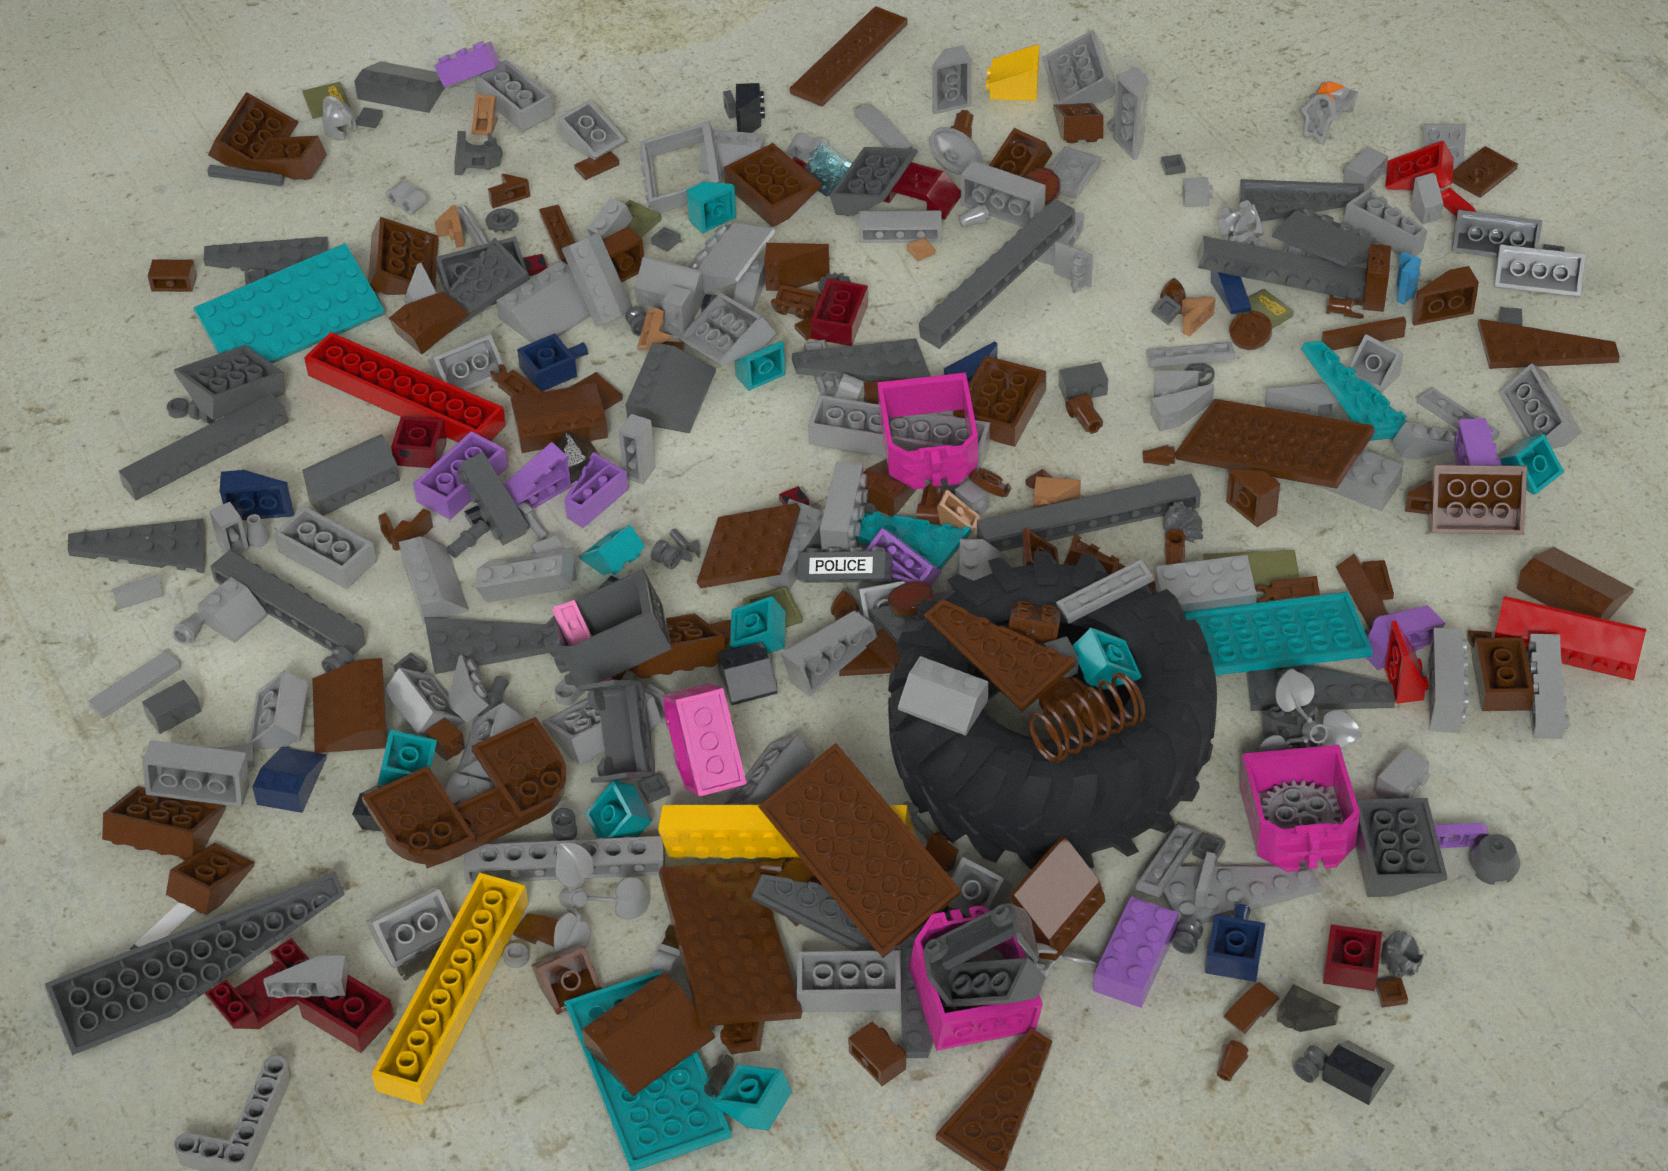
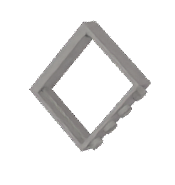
(671, 142)

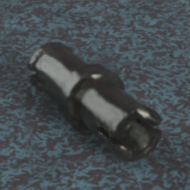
(420, 962)
(718, 1075)

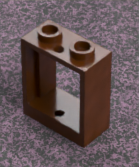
(1377, 277)

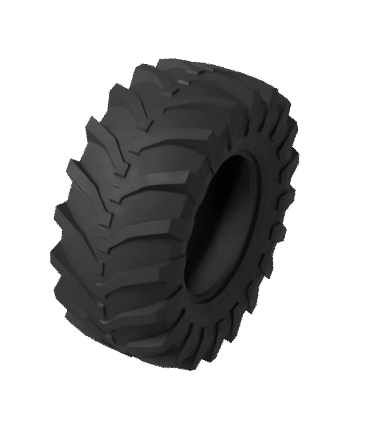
(998, 781)

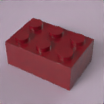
(839, 312)
(349, 1018)

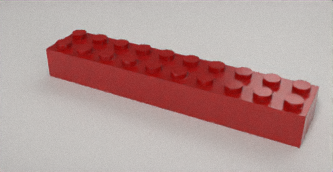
(402, 388)

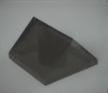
(578, 453)

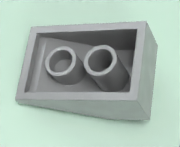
(589, 131)

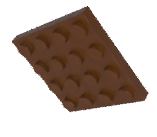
(748, 545)

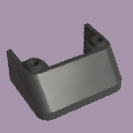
(623, 728)
(974, 939)

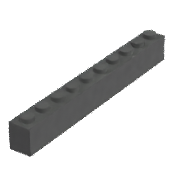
(996, 273)
(1090, 512)

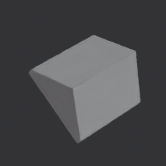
(1377, 363)

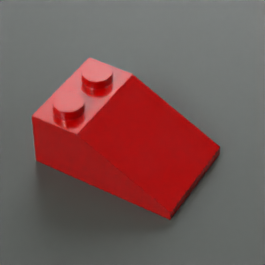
(1427, 160)
(1404, 668)

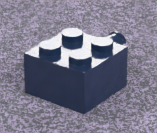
(550, 361)
(1235, 945)

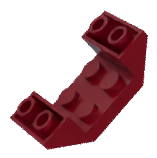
(929, 186)
(248, 1003)

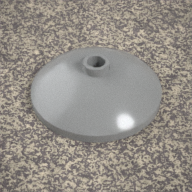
(953, 149)

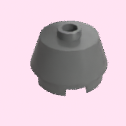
(1495, 859)

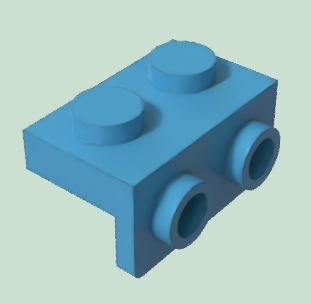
(1407, 277)

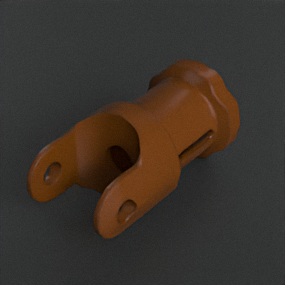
(1344, 306)

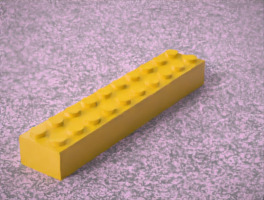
(729, 832)
(450, 989)

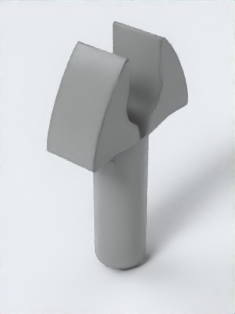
(526, 512)

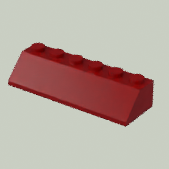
(1584, 639)

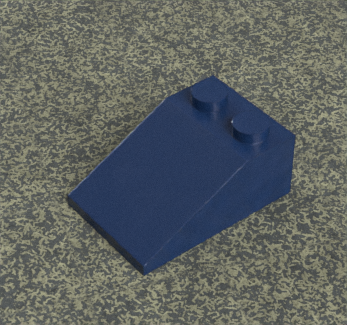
(255, 494)
(288, 779)

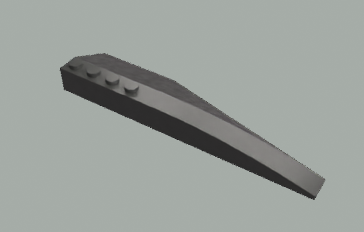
(179, 968)

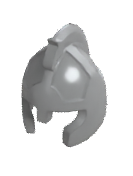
(336, 115)

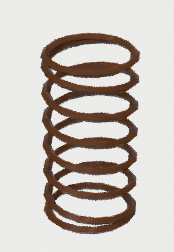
(1094, 719)

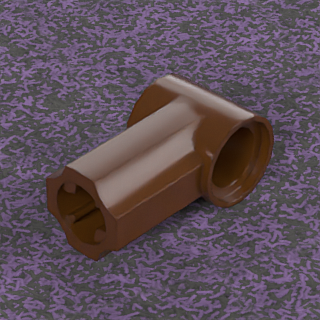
(964, 122)
(1084, 411)
(928, 507)
(1174, 547)

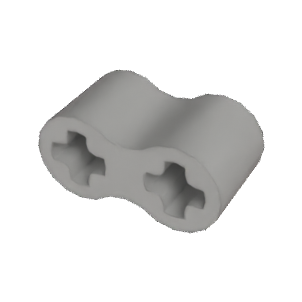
(804, 145)
(406, 197)
(849, 388)

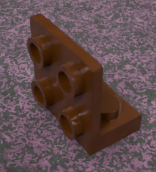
(1035, 622)

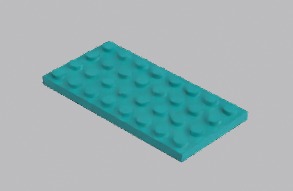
(292, 307)
(1282, 633)
(667, 1115)

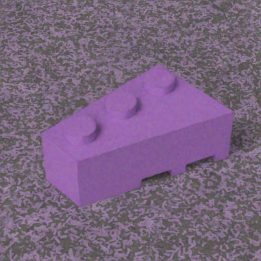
(466, 63)
(540, 478)
(595, 490)
(906, 562)
(1416, 625)

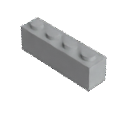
(899, 226)

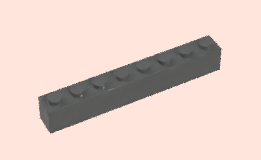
(1281, 268)
(203, 446)
(290, 605)

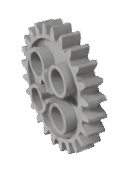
(1300, 806)

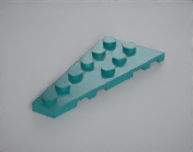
(1357, 398)
(930, 540)

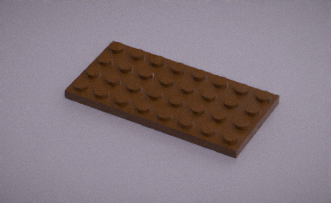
(1276, 442)
(860, 850)
(728, 945)

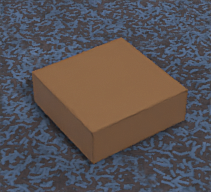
(920, 249)

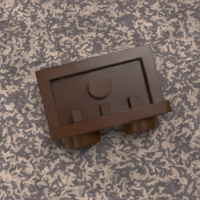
(795, 301)
(742, 1037)

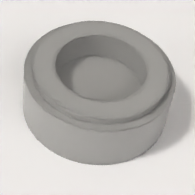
(516, 955)

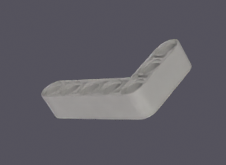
(248, 1126)

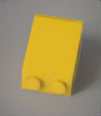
(1014, 75)

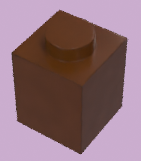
(448, 737)

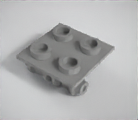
(1451, 134)
(1073, 265)

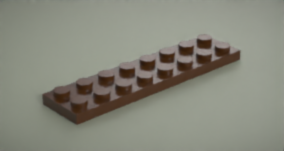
(848, 56)

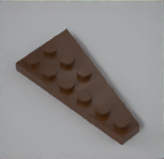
(1520, 346)
(1006, 658)
(993, 1114)

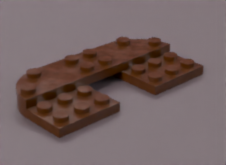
(428, 827)

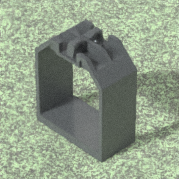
(636, 632)

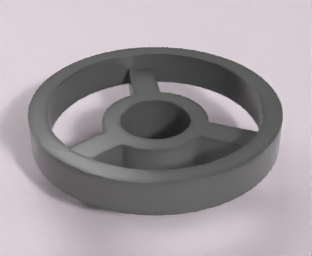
(1204, 368)

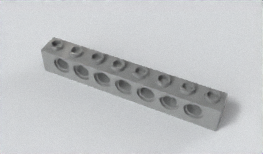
(537, 859)

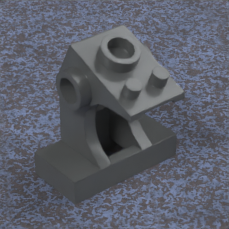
(465, 151)
(1276, 720)

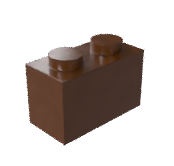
(172, 275)
(877, 1053)

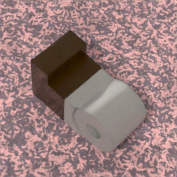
(668, 956)

